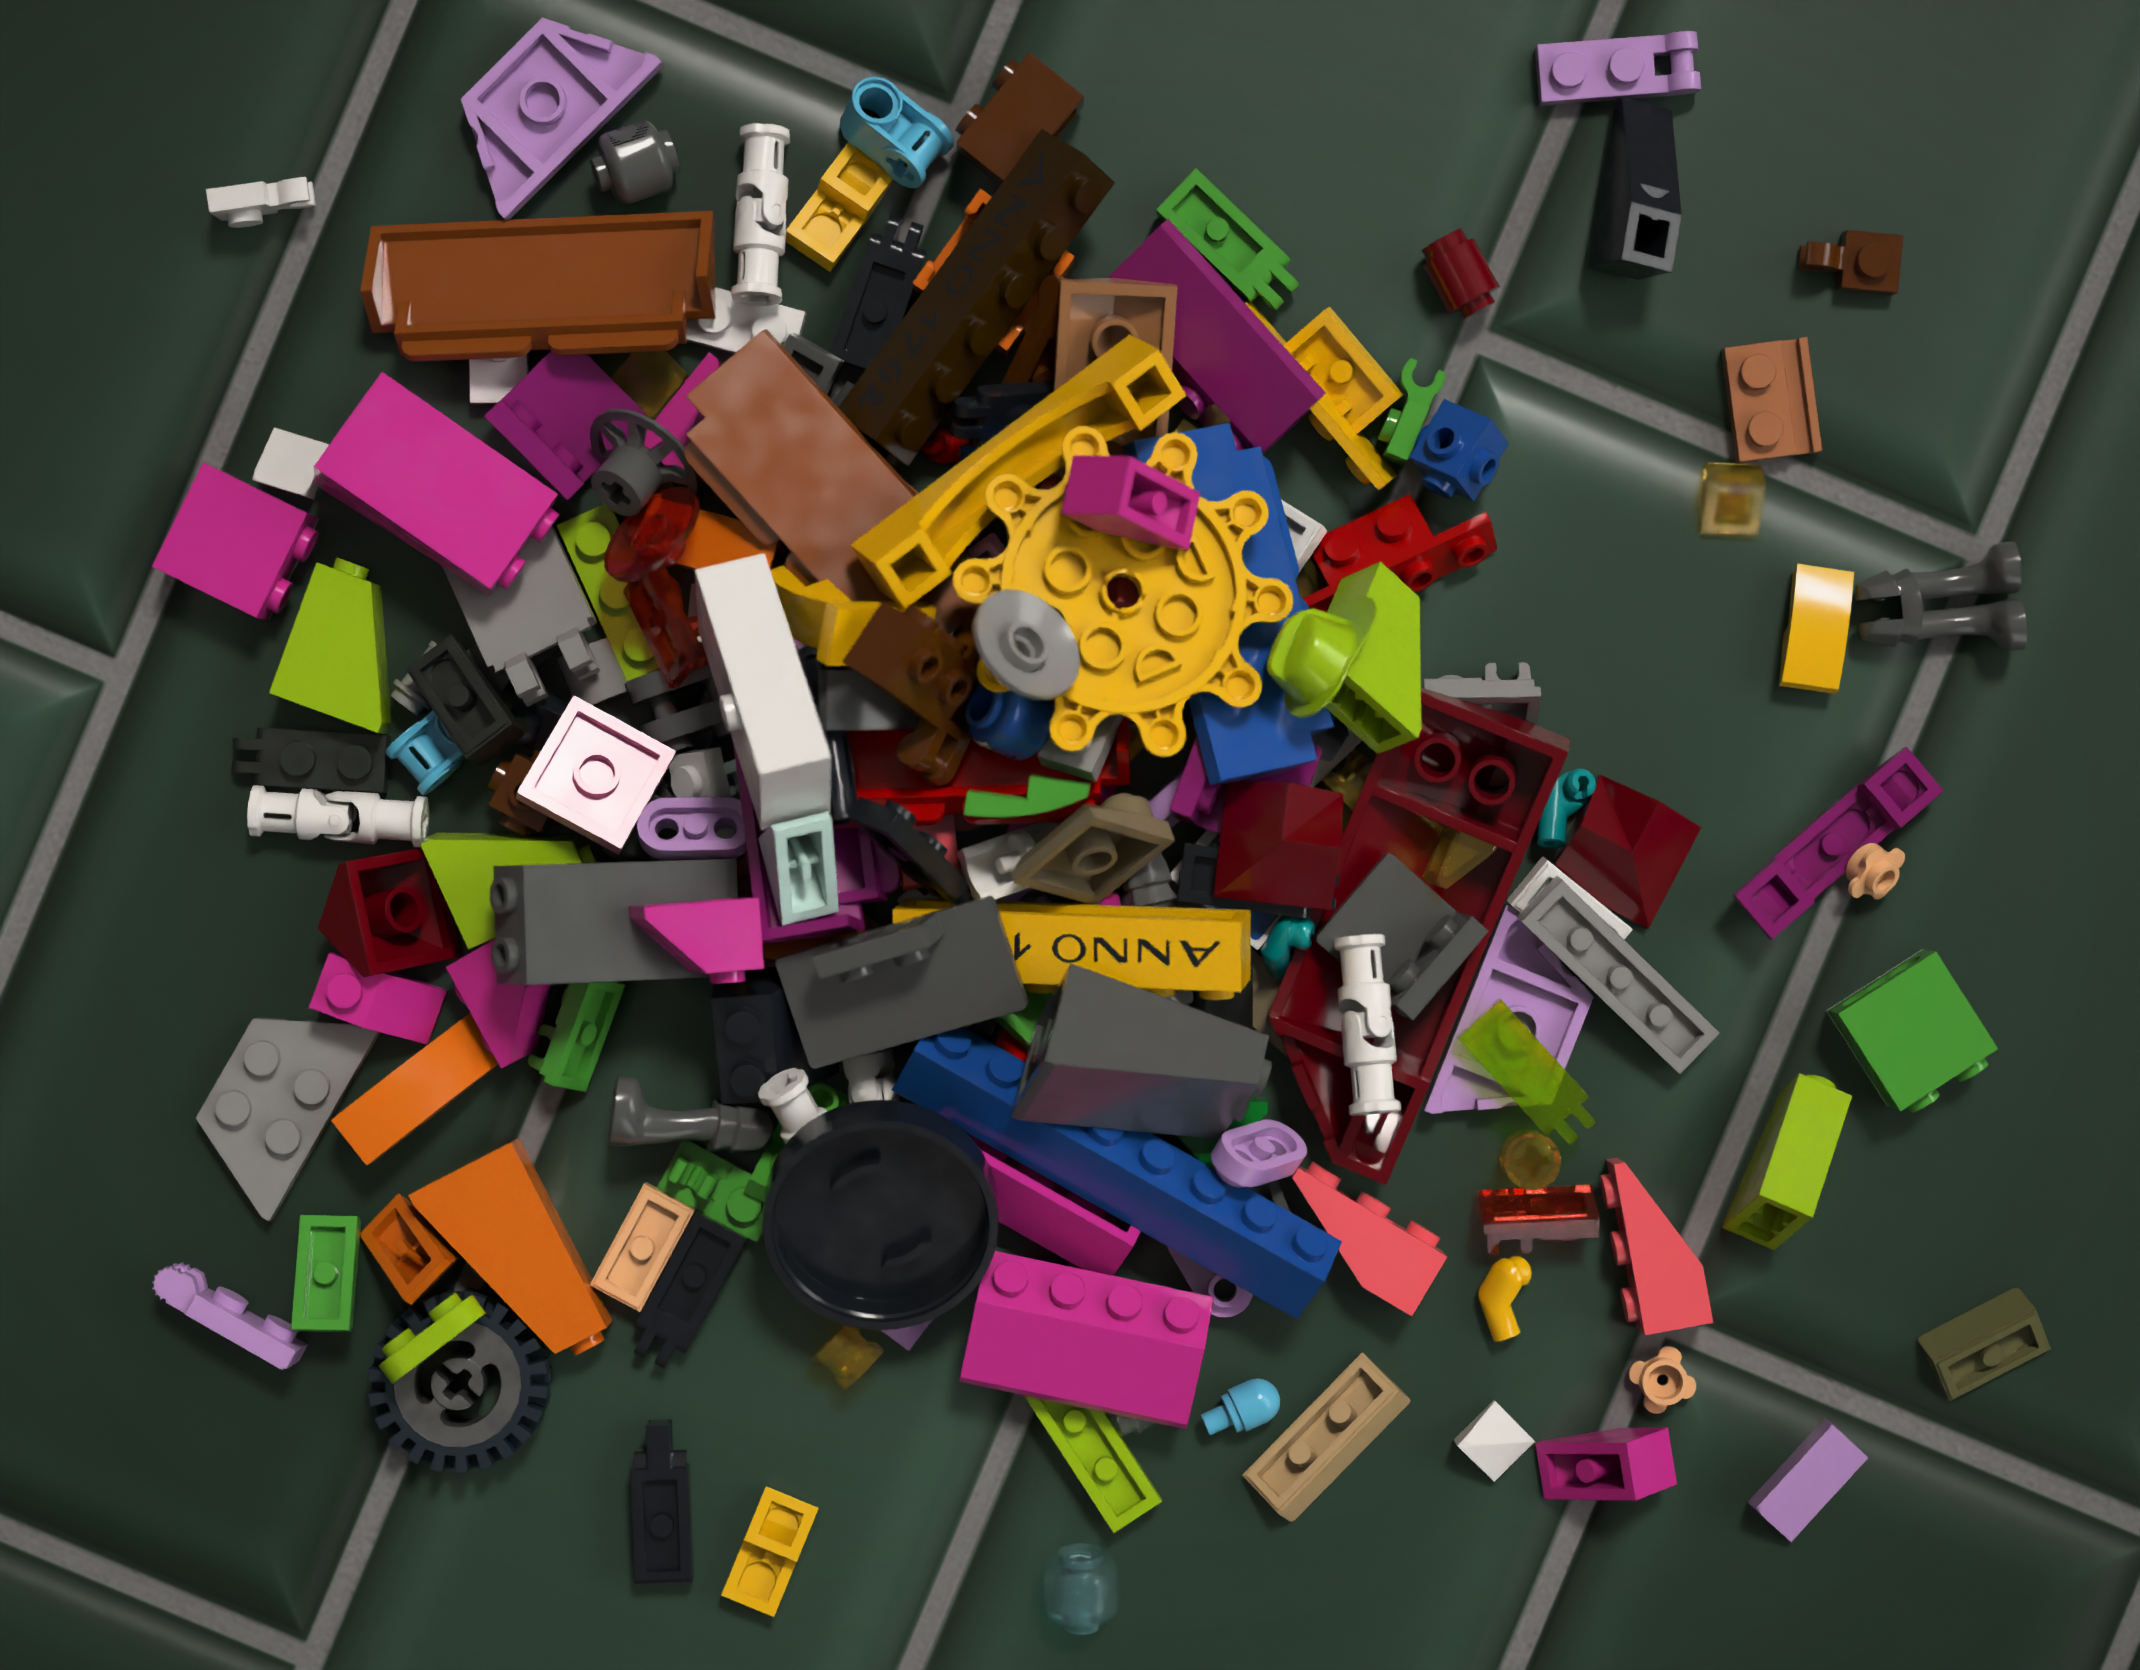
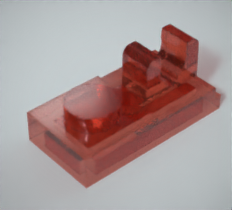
(668, 631)
(1542, 1213)

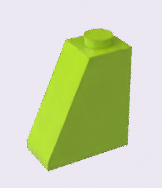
(338, 649)
(1384, 680)
(466, 863)
(1789, 1162)

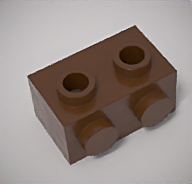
(1025, 102)
(913, 663)

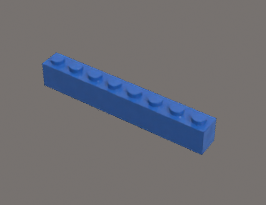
(1126, 1174)

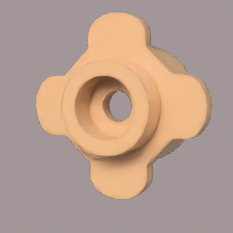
(1873, 870)
(1678, 1384)

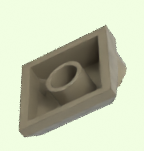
(1095, 850)

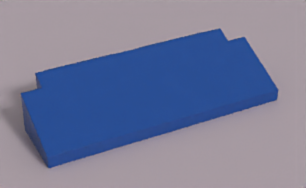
(1263, 736)

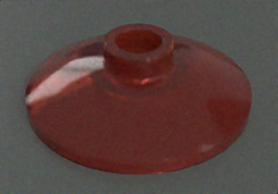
(653, 535)

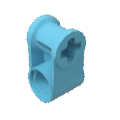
(897, 133)
(427, 753)

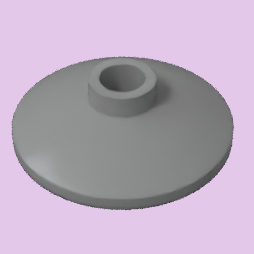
(1026, 644)

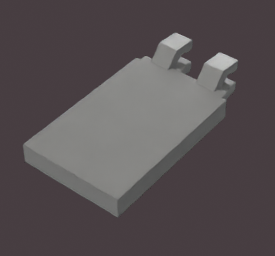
(532, 615)

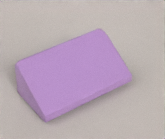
(1808, 1479)

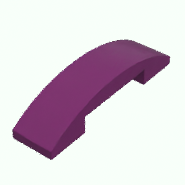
(1822, 849)

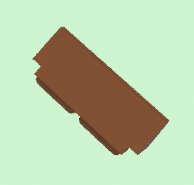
(540, 284)
(801, 472)

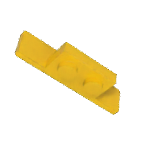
(1353, 386)

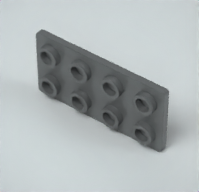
(902, 982)

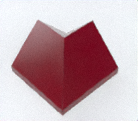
(1279, 844)
(1626, 850)
(389, 914)

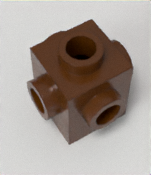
(505, 785)

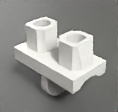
(990, 863)

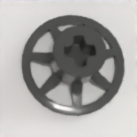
(631, 470)

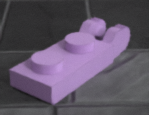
(227, 1315)

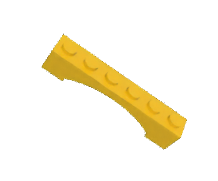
(927, 534)

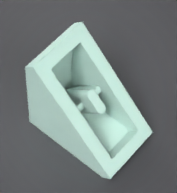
(801, 867)

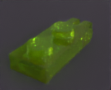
(1526, 1071)

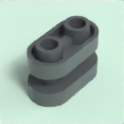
(674, 727)

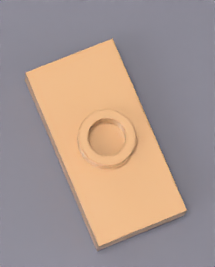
(642, 1247)

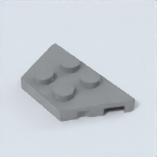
(280, 1100)

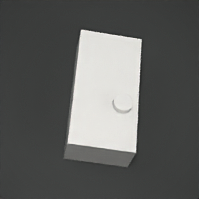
(763, 690)

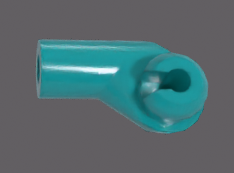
(1566, 798)
(1286, 933)

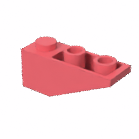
(1382, 1255)
(1662, 1272)

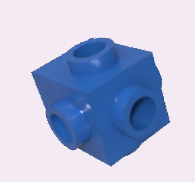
(1458, 451)

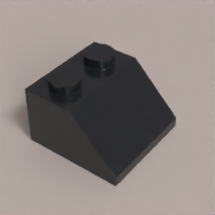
(757, 1036)

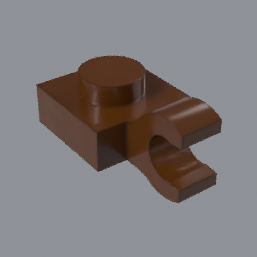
(1862, 261)

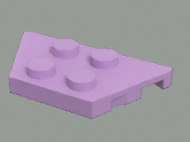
(547, 105)
(1535, 989)

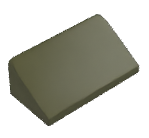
(1984, 1343)

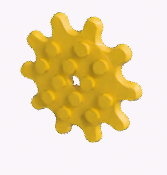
(1187, 610)

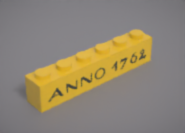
(1132, 944)

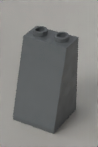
(576, 923)
(1137, 1062)

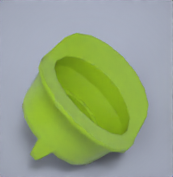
(1317, 651)

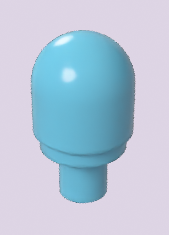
(1244, 1407)

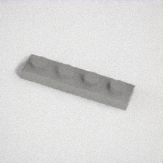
(1618, 974)

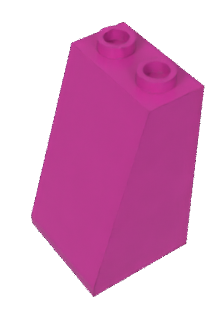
(436, 486)

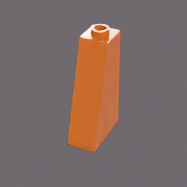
(516, 1241)

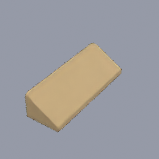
(1326, 1438)

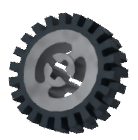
(422, 1421)

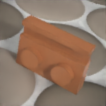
(1771, 400)

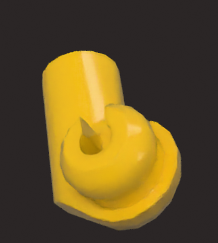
(1498, 1293)

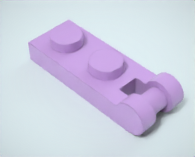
(1615, 68)

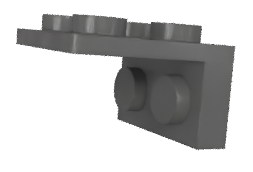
(1420, 929)

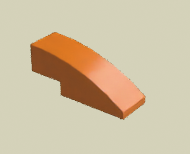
(415, 1091)

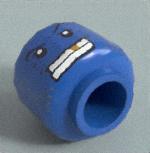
(1008, 722)

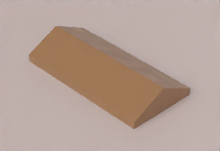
(1099, 315)

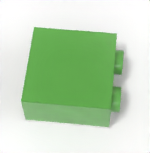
(1913, 1032)

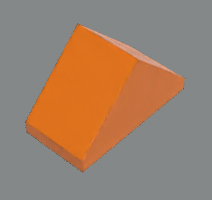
(408, 1248)

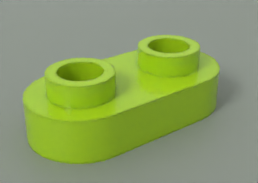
(409, 1350)

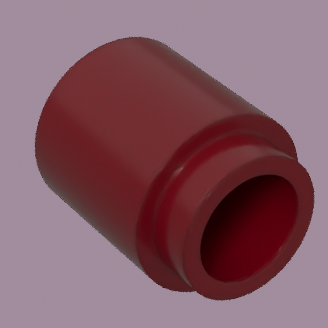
(1460, 274)

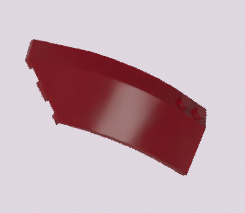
(1462, 773)

